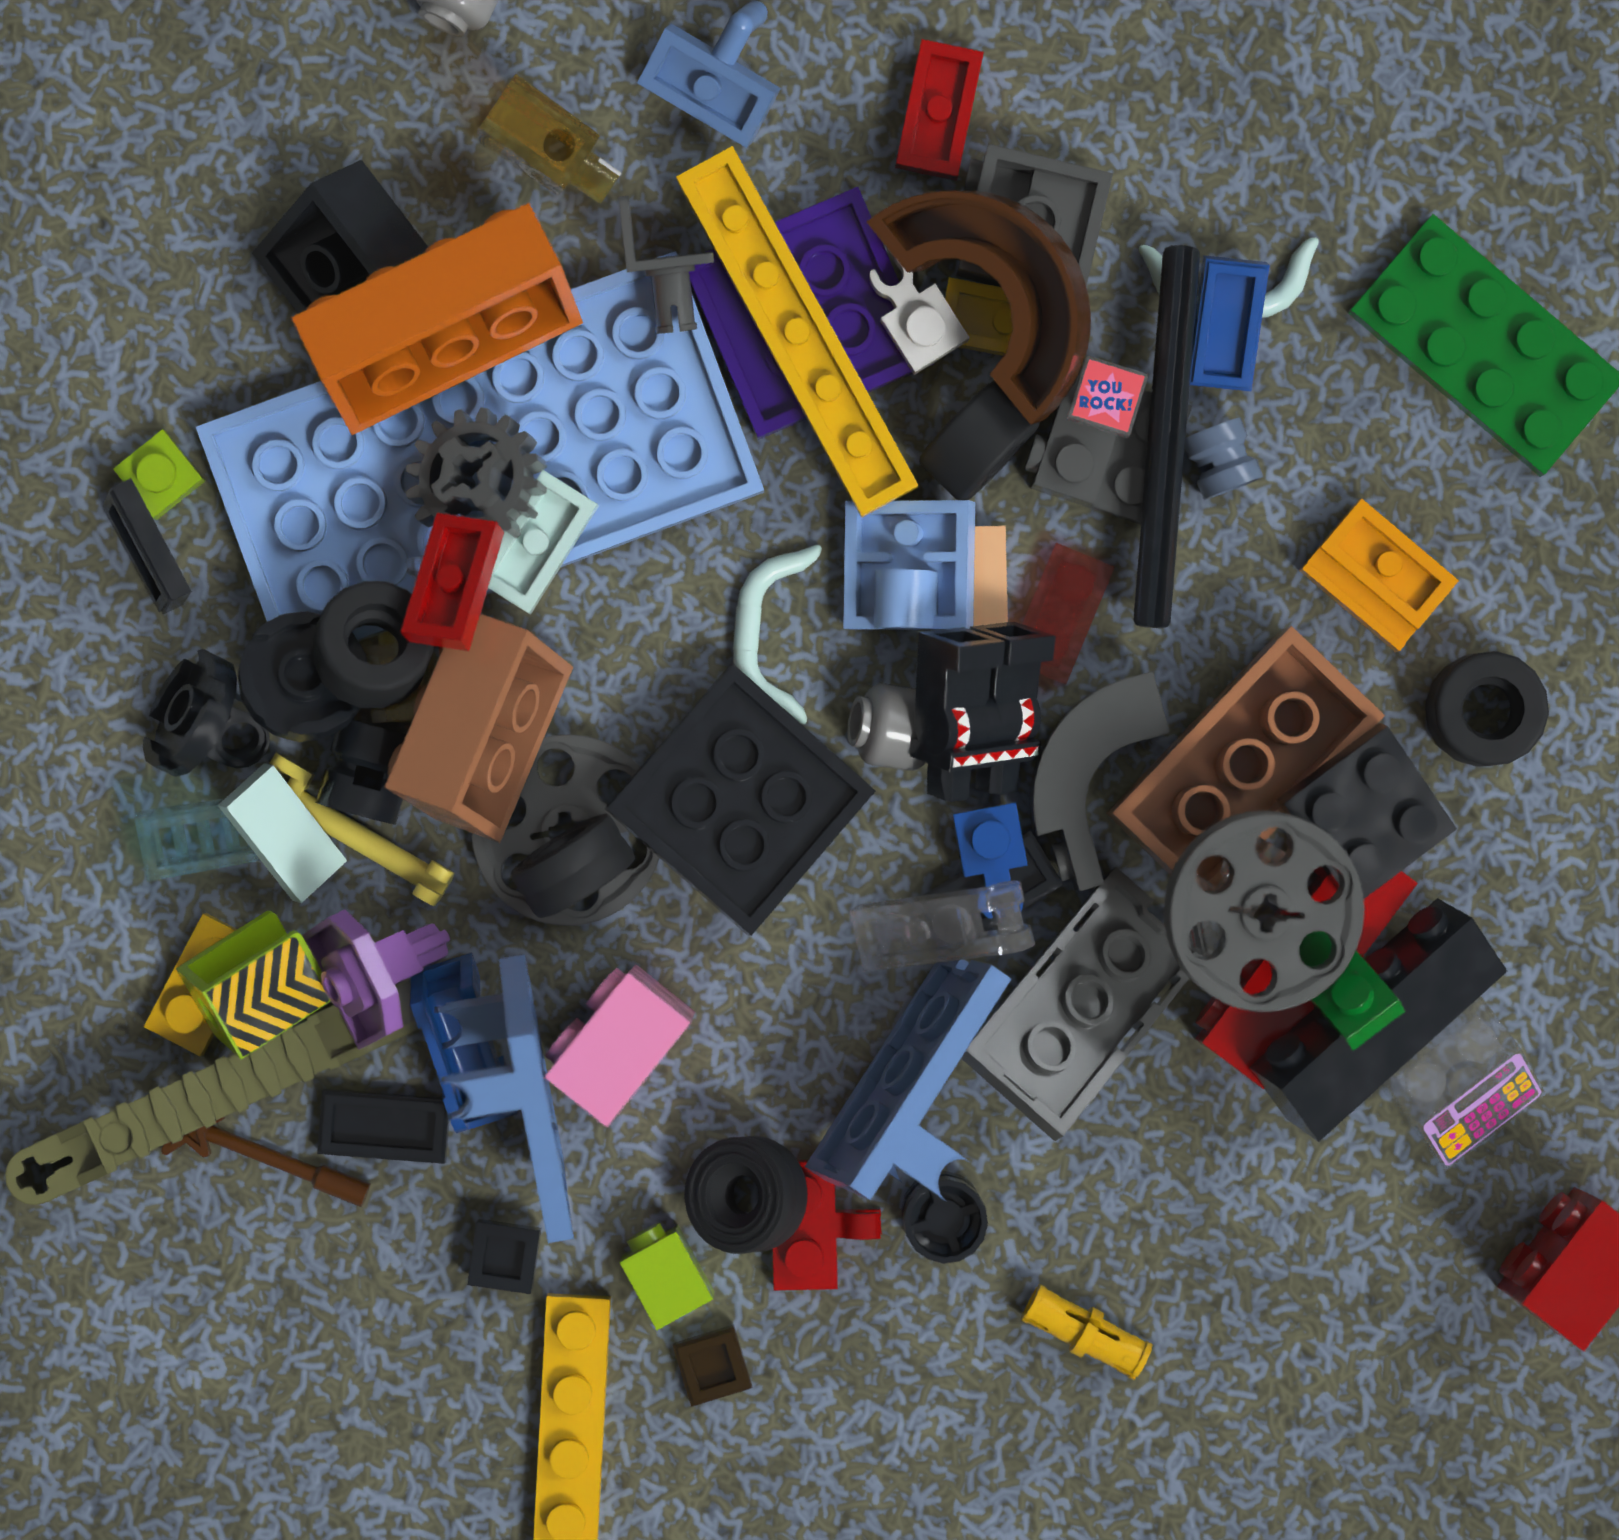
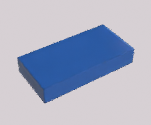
(1228, 322)

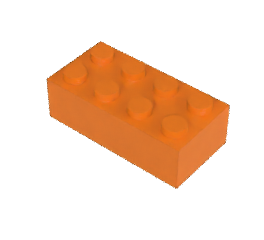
(438, 318)

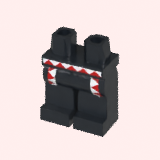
(978, 706)

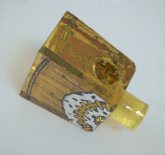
(517, 134)

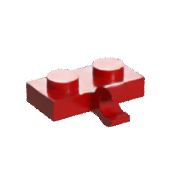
(811, 1254)

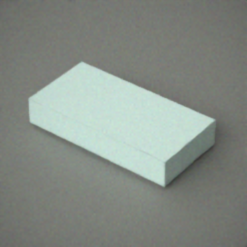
(282, 832)

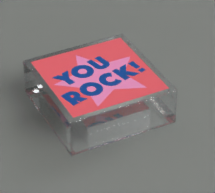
(1107, 396)

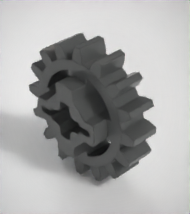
(450, 463)

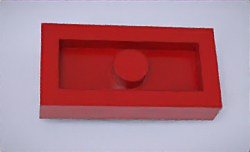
(939, 109)
(452, 582)

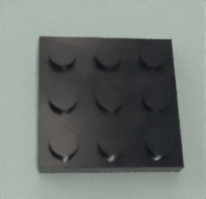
(740, 800)

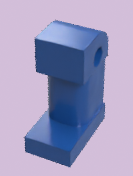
(434, 987)

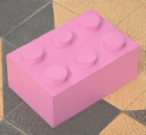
(620, 1045)

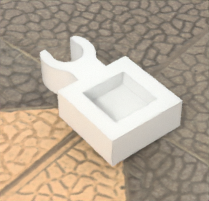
(920, 323)

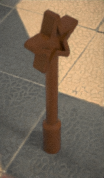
(322, 1177)

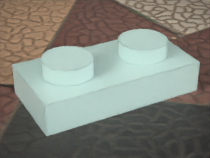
(533, 559)

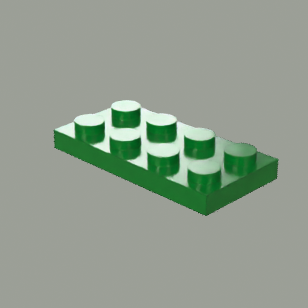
(1486, 345)

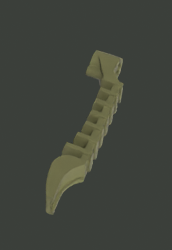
(195, 1102)

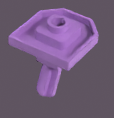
(363, 974)

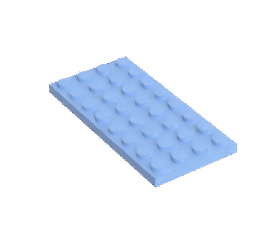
(614, 415)

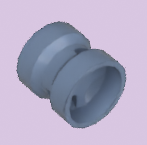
(1222, 458)

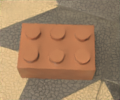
(479, 728)

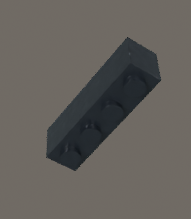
(1435, 972)

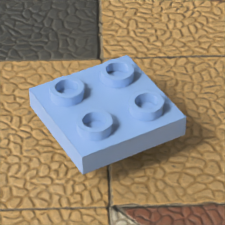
(910, 566)

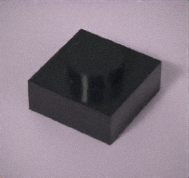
(504, 1256)

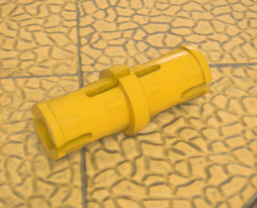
(1087, 1332)

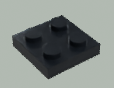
(1372, 807)

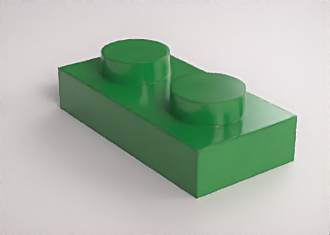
(1357, 1001)

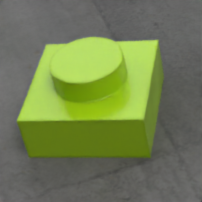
(160, 473)

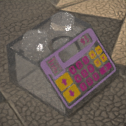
(1464, 1085)

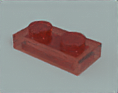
(1067, 605)

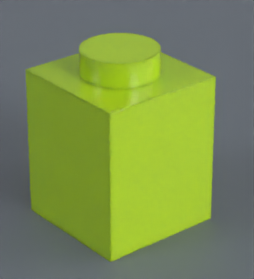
(665, 1274)

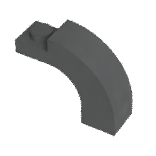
(1071, 754)

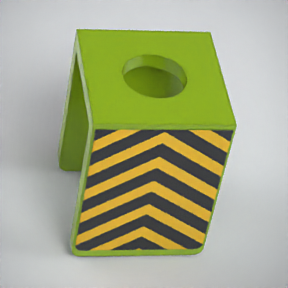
(255, 983)

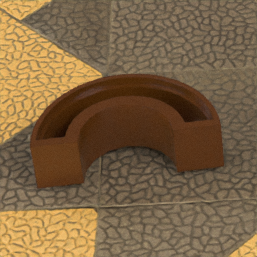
(1032, 268)

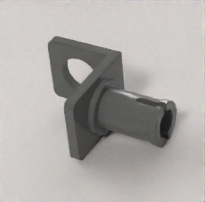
(668, 277)

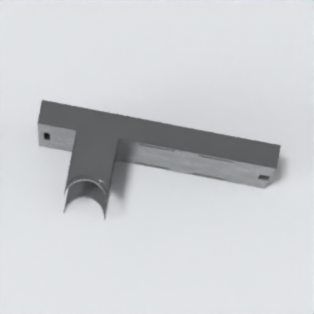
(1057, 1033)

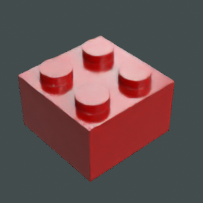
(1569, 1267)

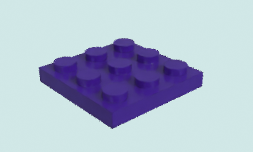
(836, 258)

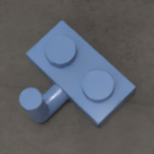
(709, 79)

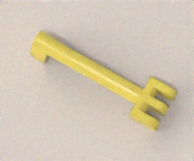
(430, 879)

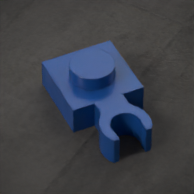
(990, 843)

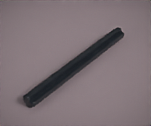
(1166, 436)

